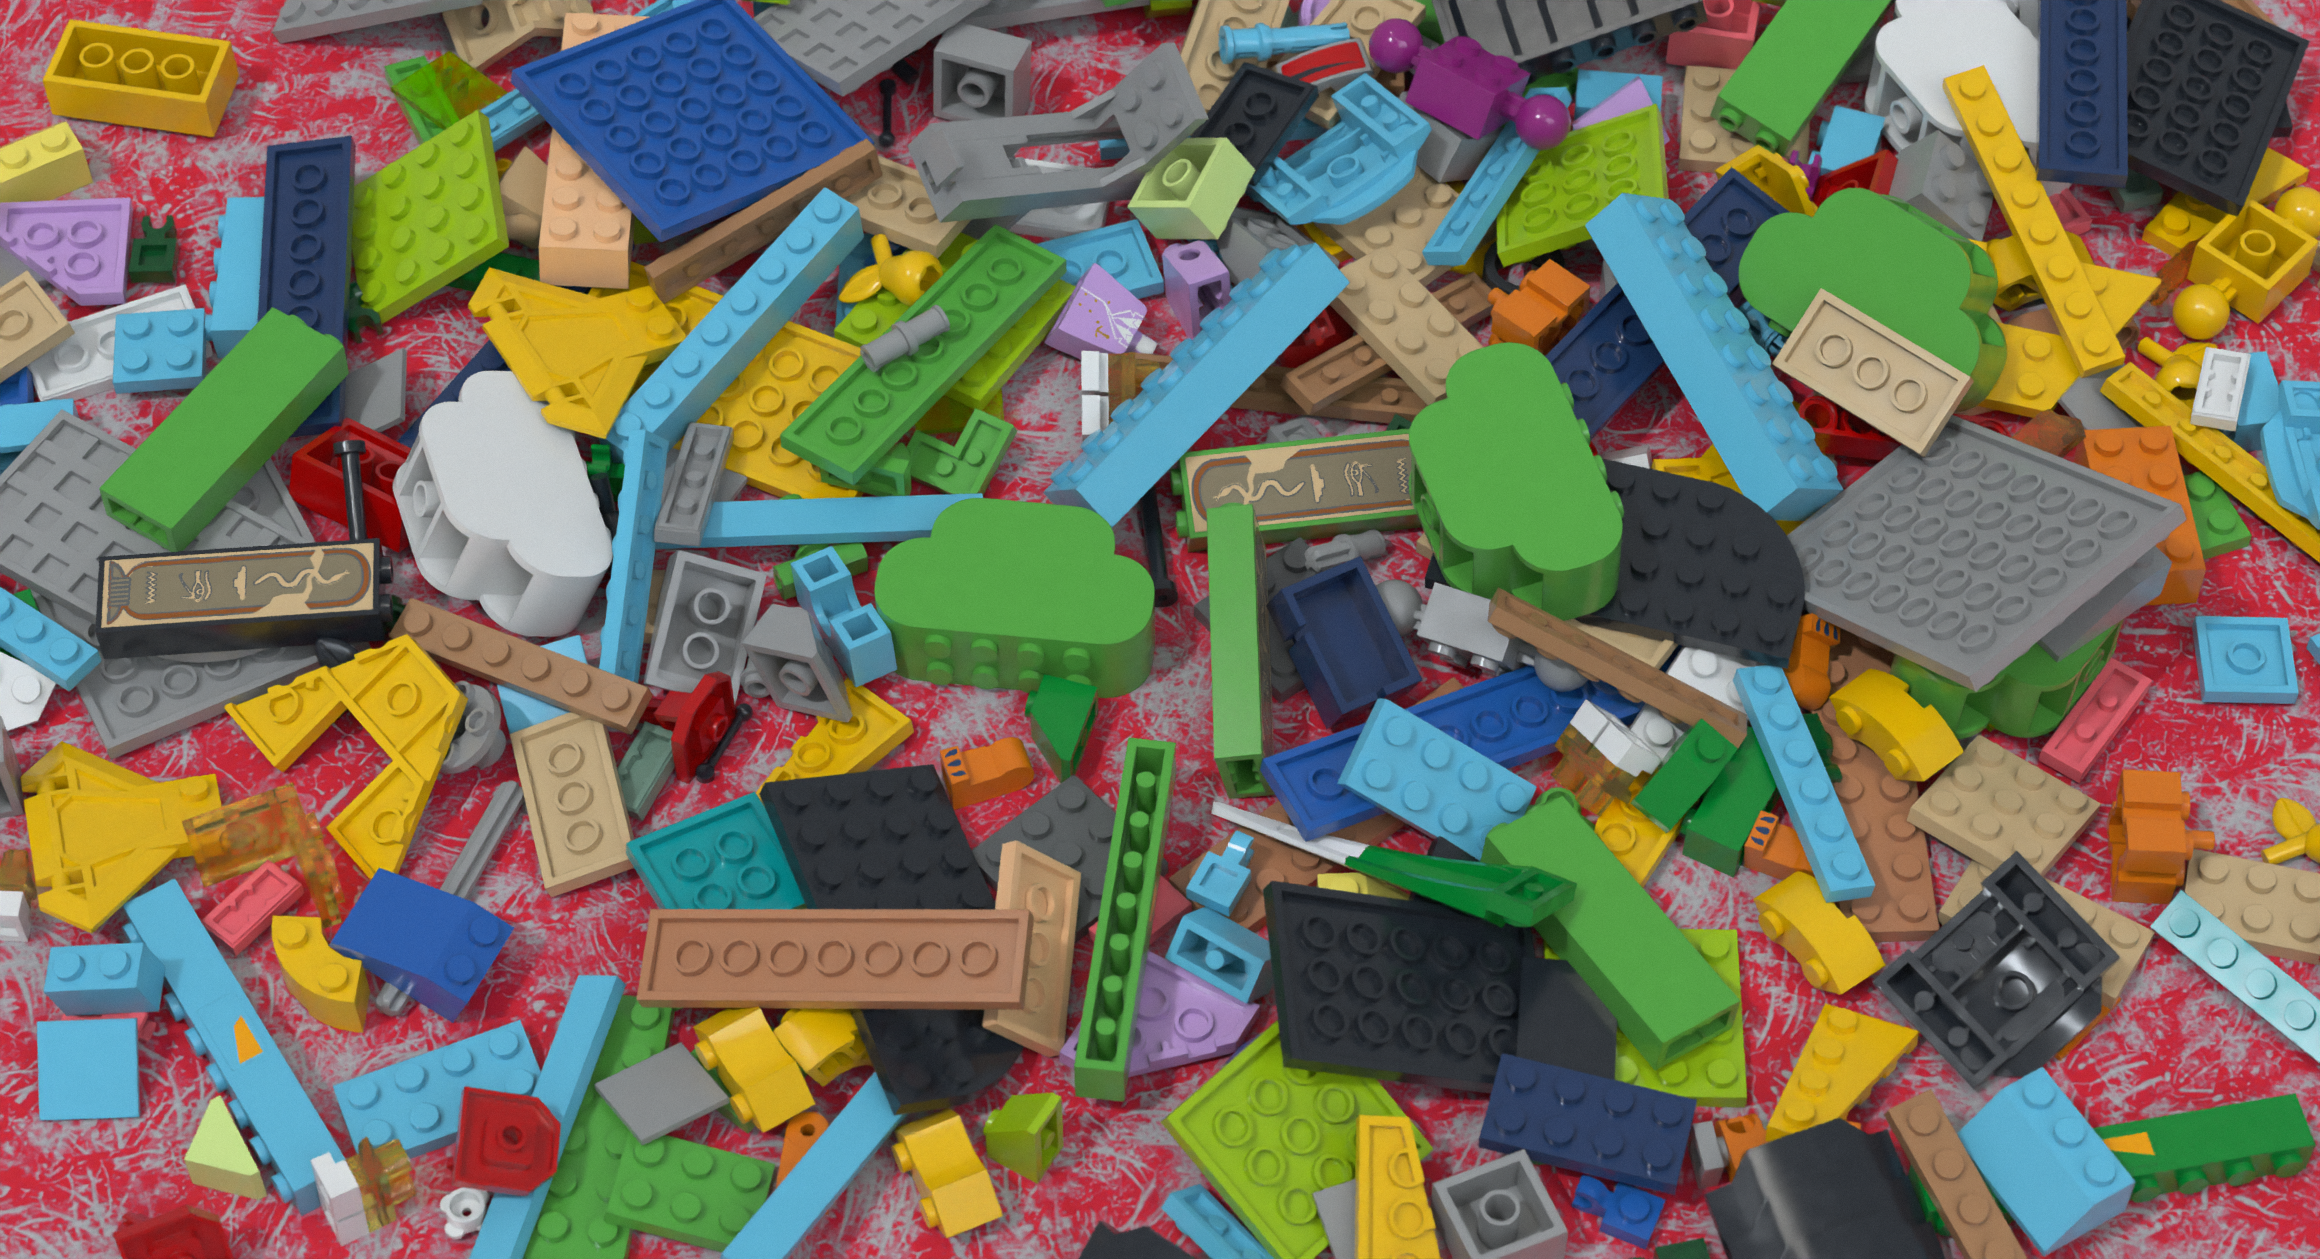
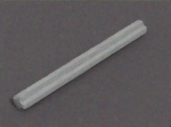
(468, 868)

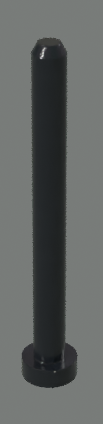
(350, 454)
(1165, 589)

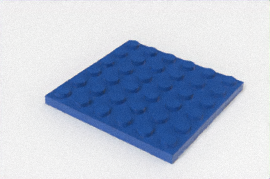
(688, 113)

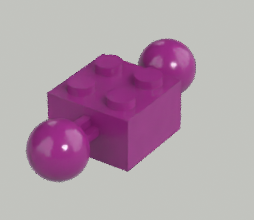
(1468, 85)

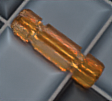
(2173, 273)

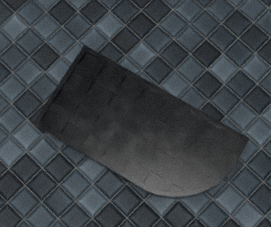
(1698, 568)
(895, 846)

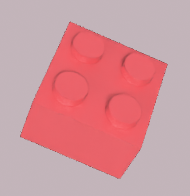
(1720, 40)

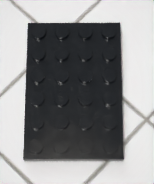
(2205, 95)
(1392, 987)

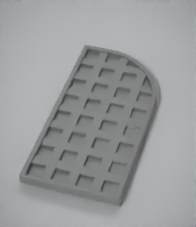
(857, 39)
(59, 526)

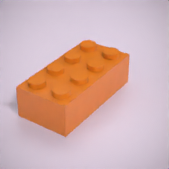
(2151, 462)

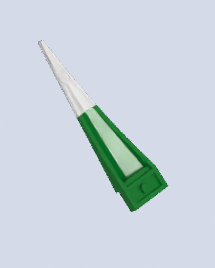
(1478, 889)

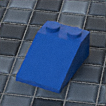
(422, 940)

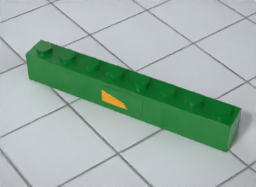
(2194, 1150)

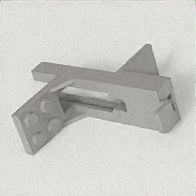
(973, 165)

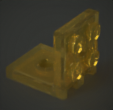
(272, 830)

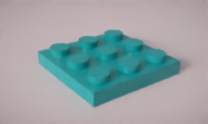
(717, 861)

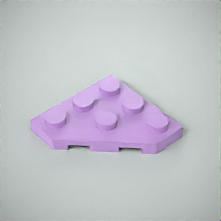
(73, 244)
(1179, 1020)

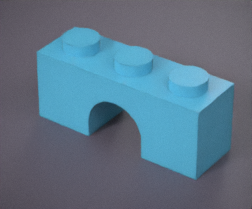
(851, 631)

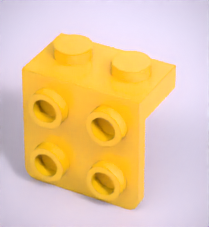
(1775, 177)

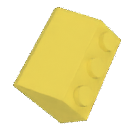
(43, 165)

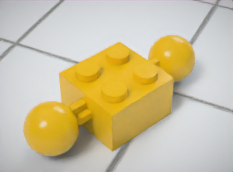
(2249, 263)

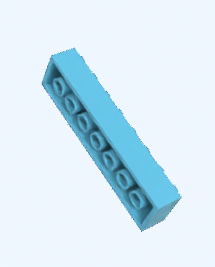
(1714, 356)
(1198, 382)

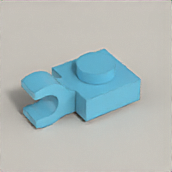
(1223, 878)

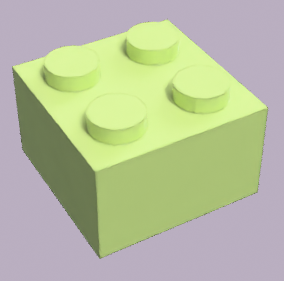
(1192, 190)

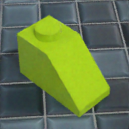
(1026, 1134)

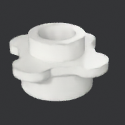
(460, 1201)

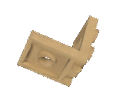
(508, 27)

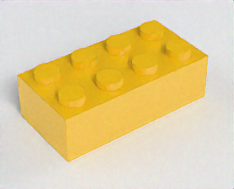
(141, 78)

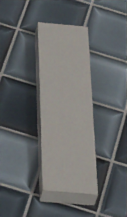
(694, 484)

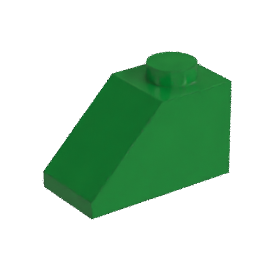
(1062, 722)
(1683, 775)

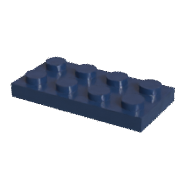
(1588, 1123)

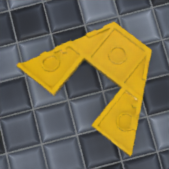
(2039, 363)
(406, 709)

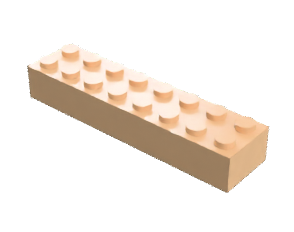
(583, 223)

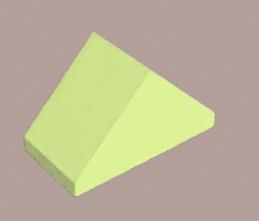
(220, 1156)

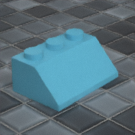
(2045, 1162)

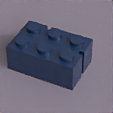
(1343, 641)

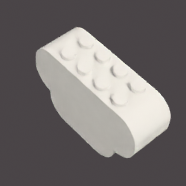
(1941, 40)
(504, 508)

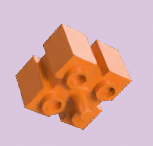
(1541, 310)
(2150, 837)

